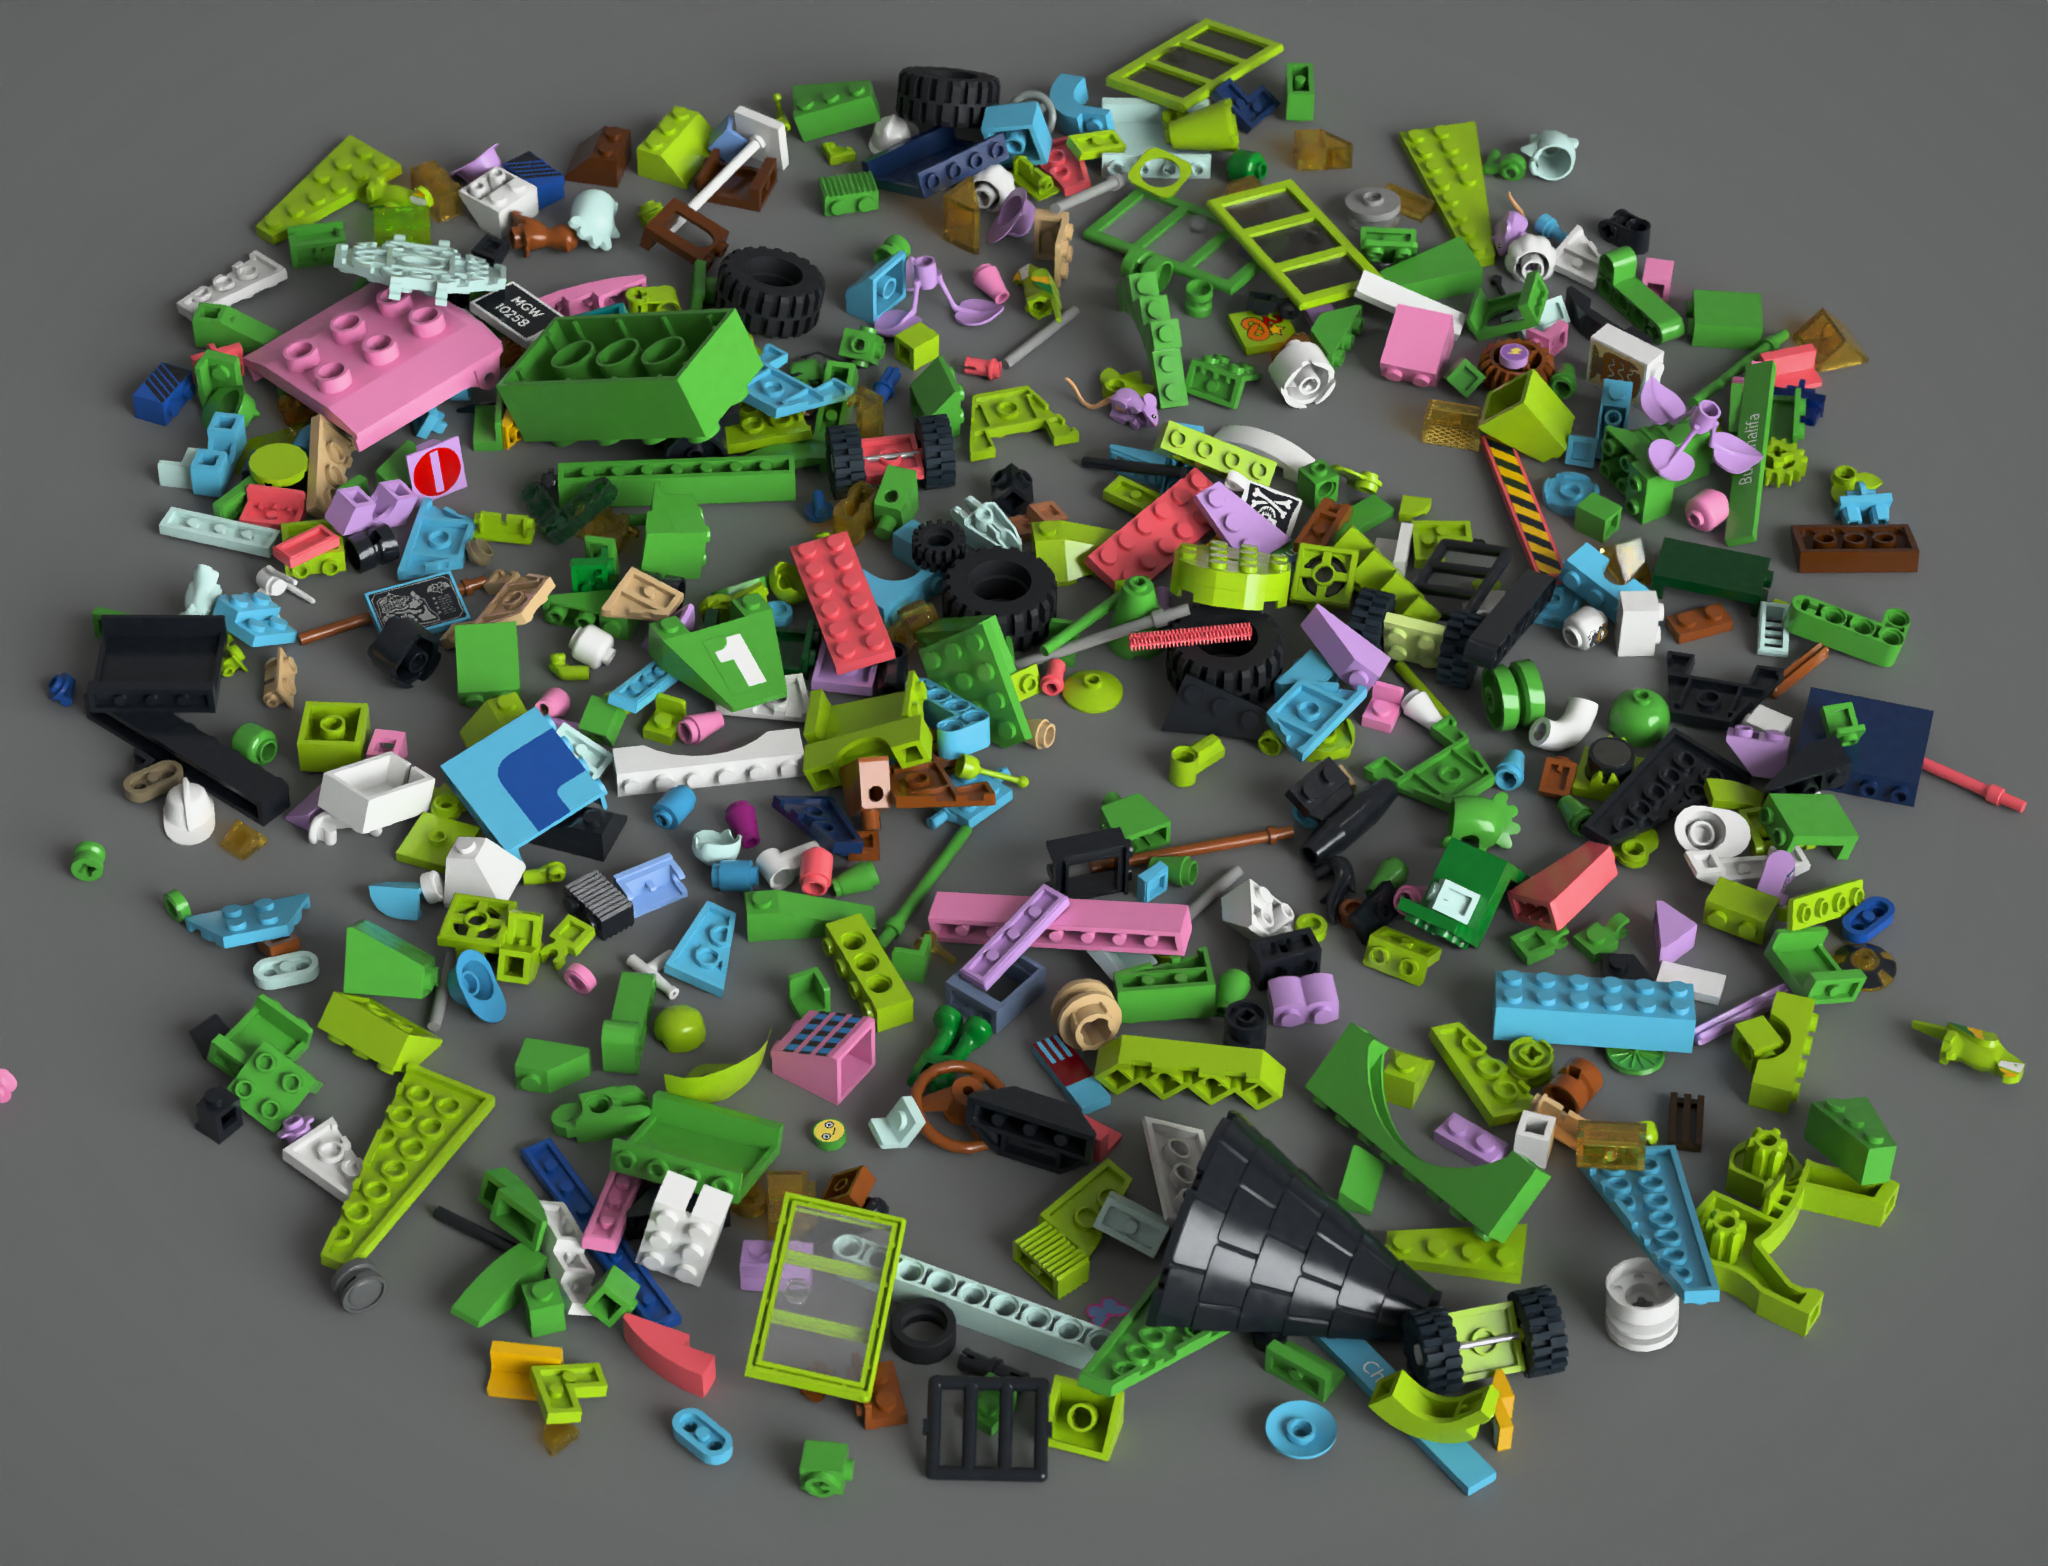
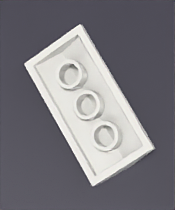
(1174, 1159)

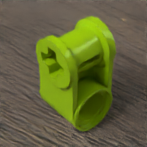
(652, 299)

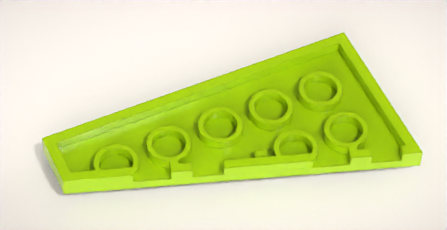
(328, 187)

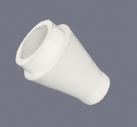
(1420, 708)

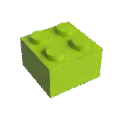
(333, 735)

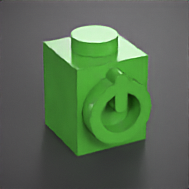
(825, 1468)

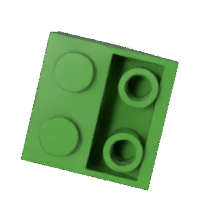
(938, 393)

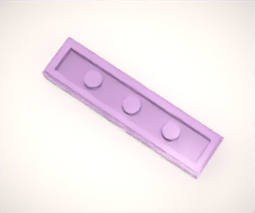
(1014, 937)

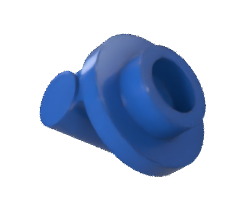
(819, 509)
(62, 688)

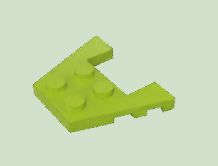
(1009, 413)

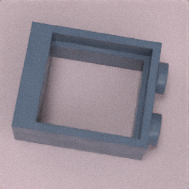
(972, 1001)

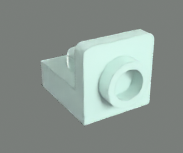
(1452, 900)
(899, 1125)

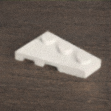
(788, 708)
(326, 1159)

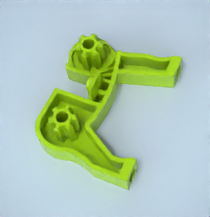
(1743, 1237)

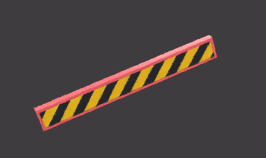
(1522, 507)

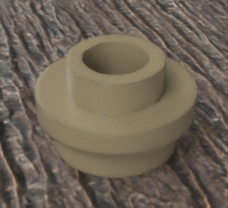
(479, 552)

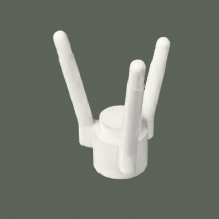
(275, 583)

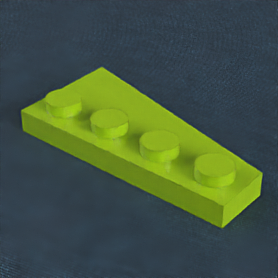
(1481, 1076)

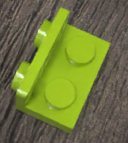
(1400, 955)

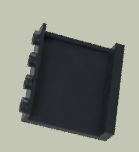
(159, 664)

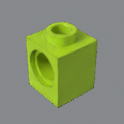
(1754, 1041)

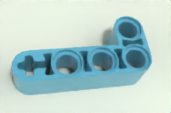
(958, 723)

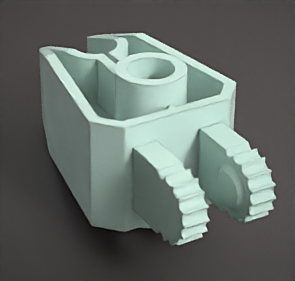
(986, 525)

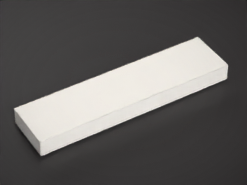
(1388, 294)

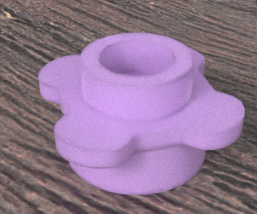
(295, 1127)

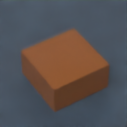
(849, 1187)

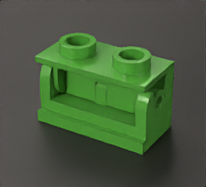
(314, 243)

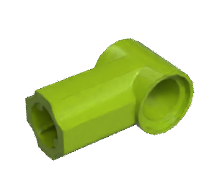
(1192, 759)

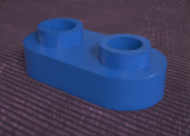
(1867, 919)

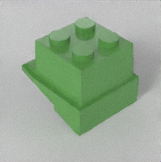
(673, 535)

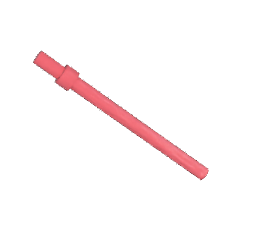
(1993, 794)

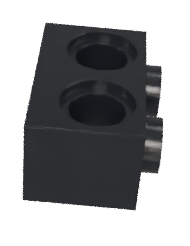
(1283, 954)

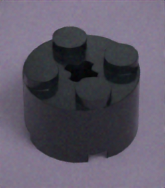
(405, 651)

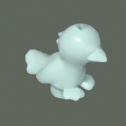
(202, 592)

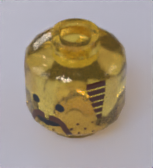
(916, 616)

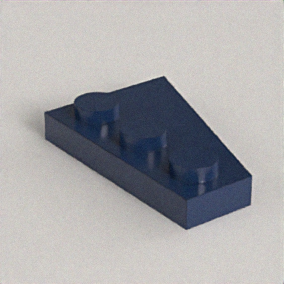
(822, 821)

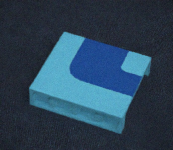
(522, 781)

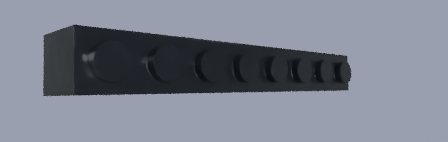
(203, 760)

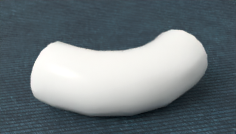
(1568, 729)

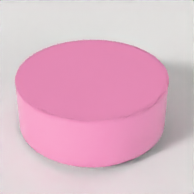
(580, 978)

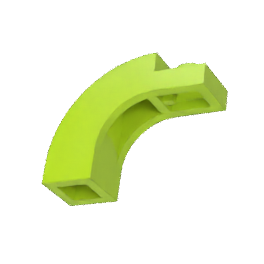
(1429, 1415)

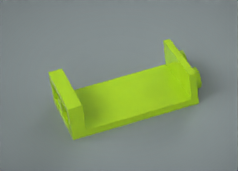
(832, 721)

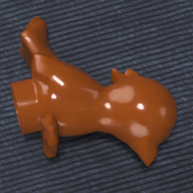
(533, 235)

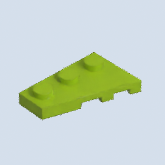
(1079, 1206)

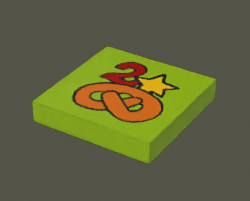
(1260, 333)

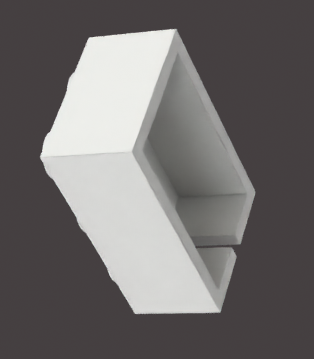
(376, 792)
(680, 1240)

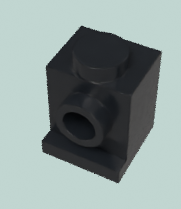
(215, 1105)

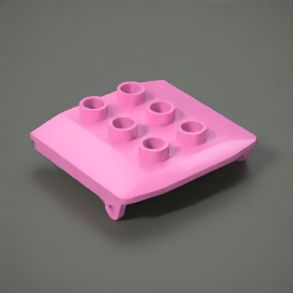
(380, 360)

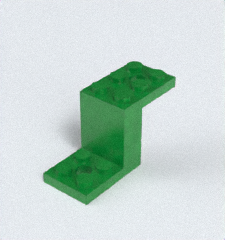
(1476, 872)

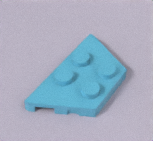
(436, 542)
(1311, 714)
(250, 923)

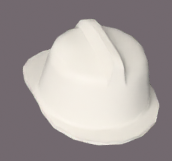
(890, 132)
(188, 814)
(1712, 829)

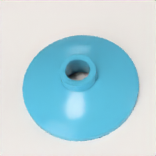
(1305, 1420)

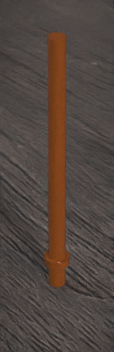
(465, 587)
(1268, 835)

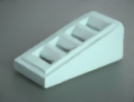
(1773, 612)

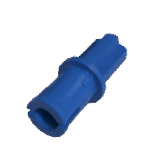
(887, 383)

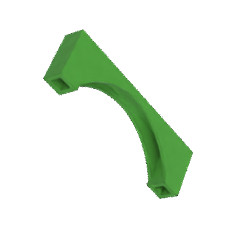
(1486, 1195)

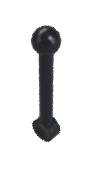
(1497, 280)

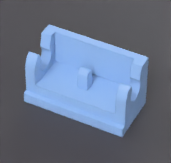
(652, 884)

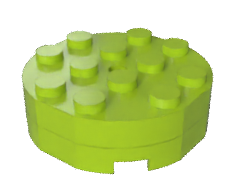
(1230, 575)

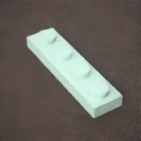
(220, 532)

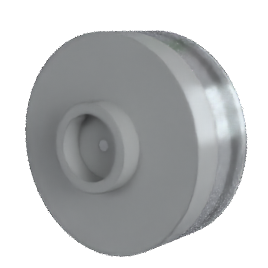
(1372, 208)

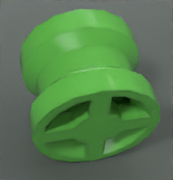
(88, 861)

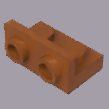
(886, 1402)

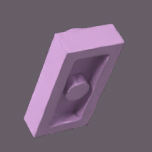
(1470, 1140)

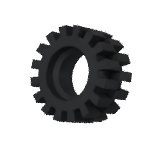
(927, 537)

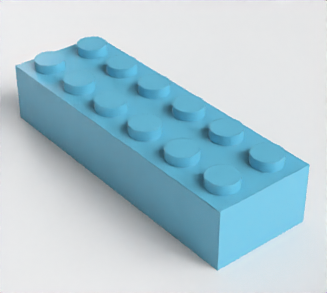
(1594, 1011)

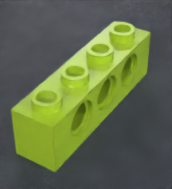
(1211, 454)
(868, 972)

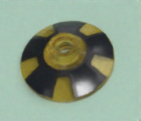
(1872, 960)

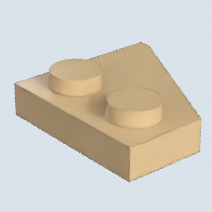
(642, 598)

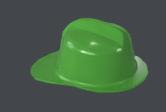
(230, 400)

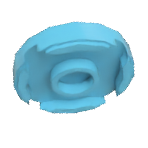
(1566, 492)

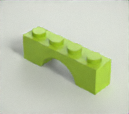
(903, 740)
(1775, 1077)

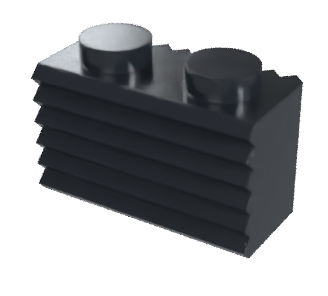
(599, 904)

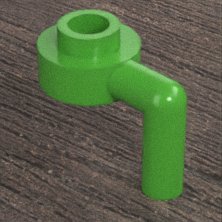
(1511, 166)

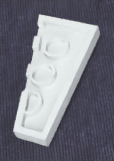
(239, 284)

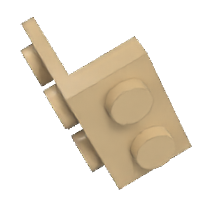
(1052, 241)

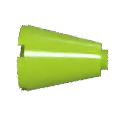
(1205, 129)

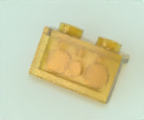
(609, 525)

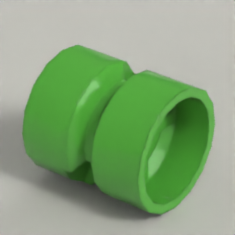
(1141, 260)

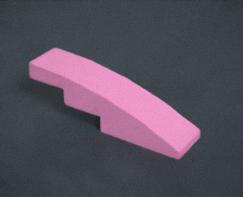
(593, 295)

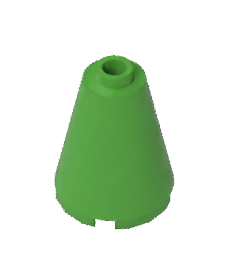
(1134, 602)

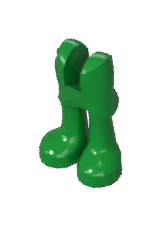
(949, 1027)

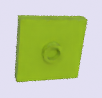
(432, 840)

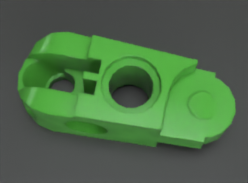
(602, 1114)

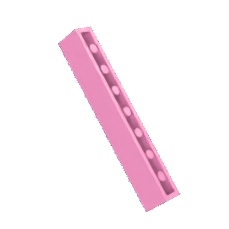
(1081, 926)

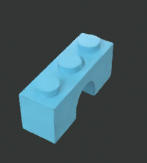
(215, 465)
(1585, 576)

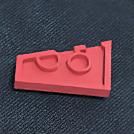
(1065, 169)

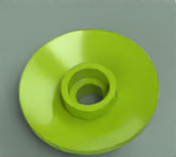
(1092, 691)

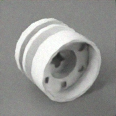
(1640, 1306)

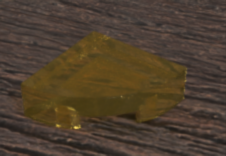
(558, 1437)

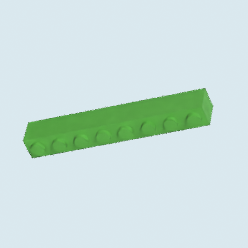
(708, 479)

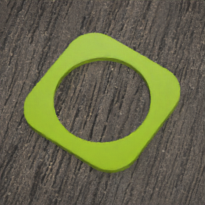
(1162, 192)

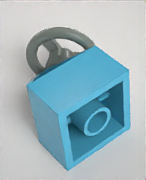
(1022, 126)

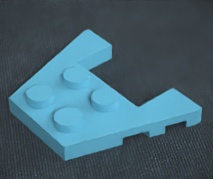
(784, 395)

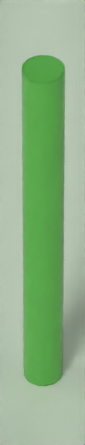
(1080, 625)

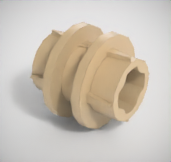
(1086, 1014)

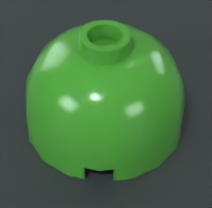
(1639, 717)

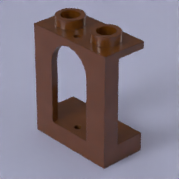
(659, 231)

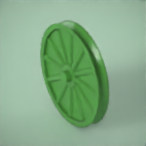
(1635, 1061)

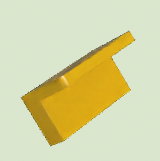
(512, 1367)

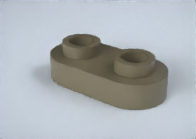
(152, 781)

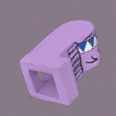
(1777, 874)

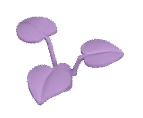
(923, 274)
(1670, 461)

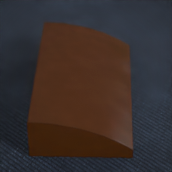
(1854, 548)

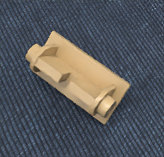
(280, 680)
(1566, 1123)

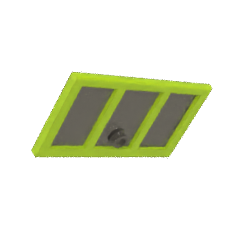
(1193, 64)
(1293, 242)

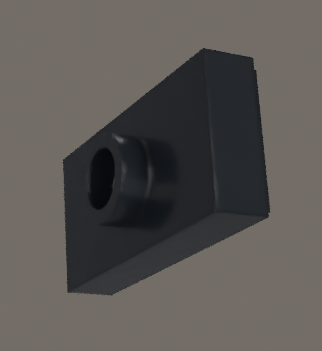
(1374, 911)

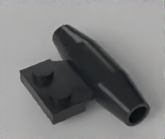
(1341, 814)

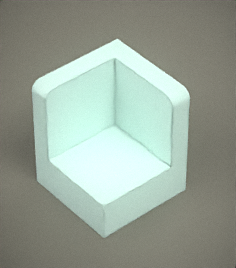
(177, 473)

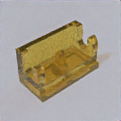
(868, 412)

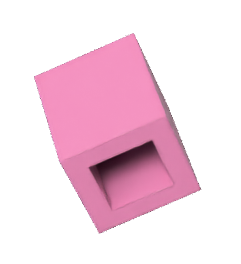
(1658, 276)

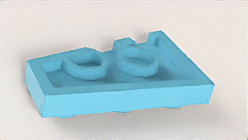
(704, 950)

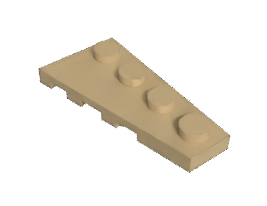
(328, 461)

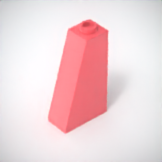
(1563, 887)

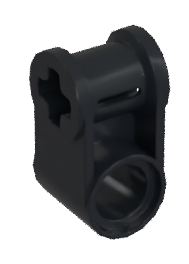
(1626, 230)

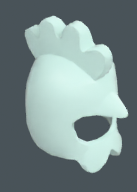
(1552, 153)
(593, 218)

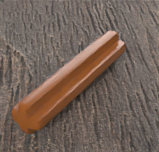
(1800, 668)

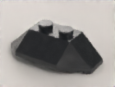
(1032, 1128)

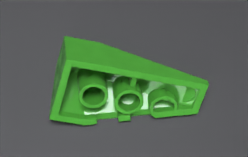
(796, 916)

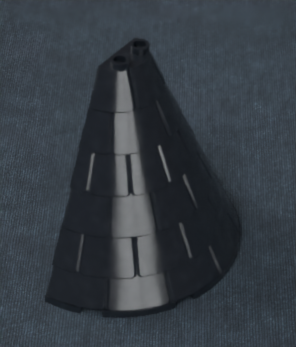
(1276, 1252)

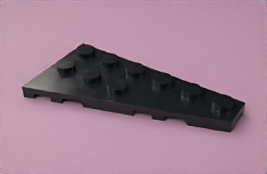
(1660, 789)

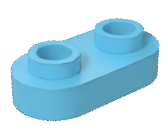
(707, 1441)

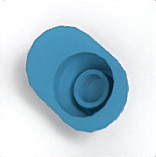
(475, 987)

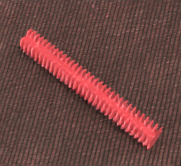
(1190, 635)

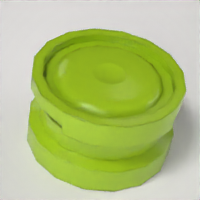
(1531, 1061)

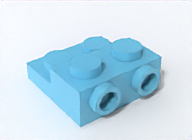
(254, 619)

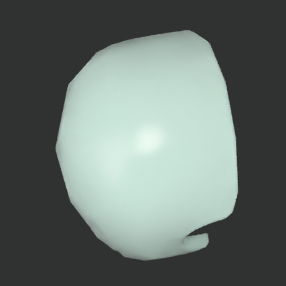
(715, 846)

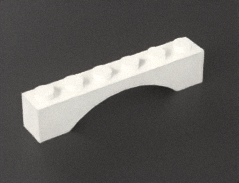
(647, 771)

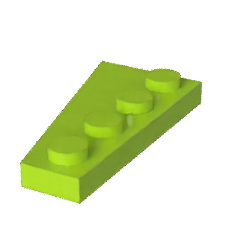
(1461, 1252)

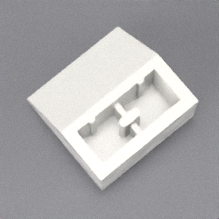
(494, 198)

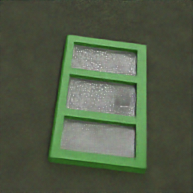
(1179, 233)

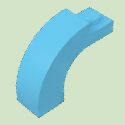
(1072, 116)

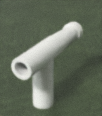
(654, 967)

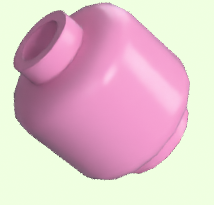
(1707, 510)

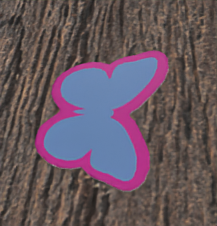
(1108, 1307)

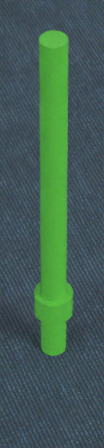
(1768, 344)
(896, 924)

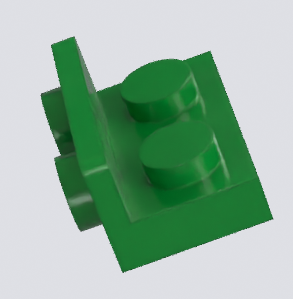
(592, 573)

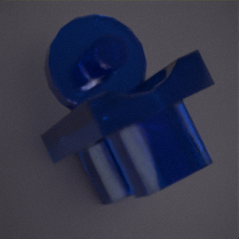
(1814, 402)

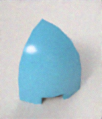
(398, 899)

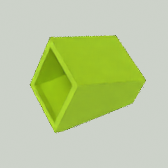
(1528, 417)

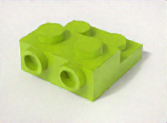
(327, 563)

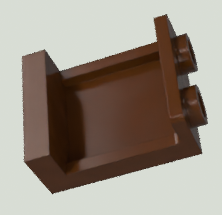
(745, 188)

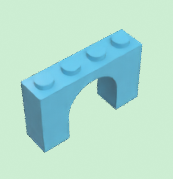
(895, 594)

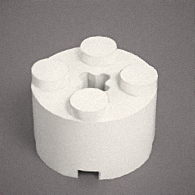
(1302, 374)

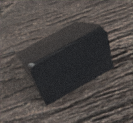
(206, 1032)

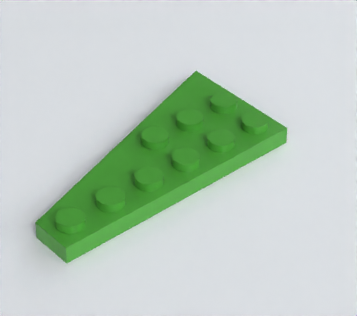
(1139, 1350)

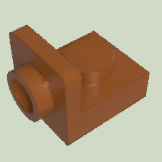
(1557, 777)

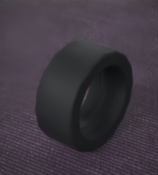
(926, 1311)

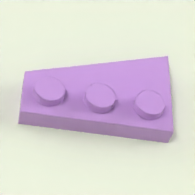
(1237, 521)

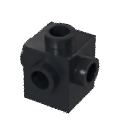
(1012, 489)

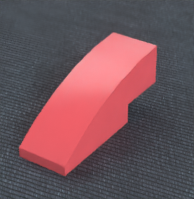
(670, 1354)

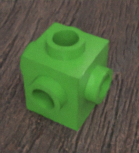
(862, 346)

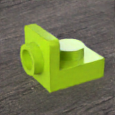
(664, 720)

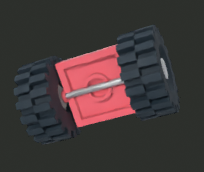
(857, 459)

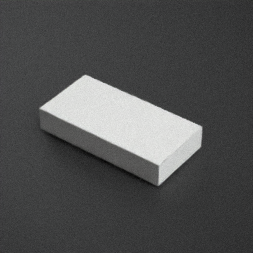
(1706, 984)

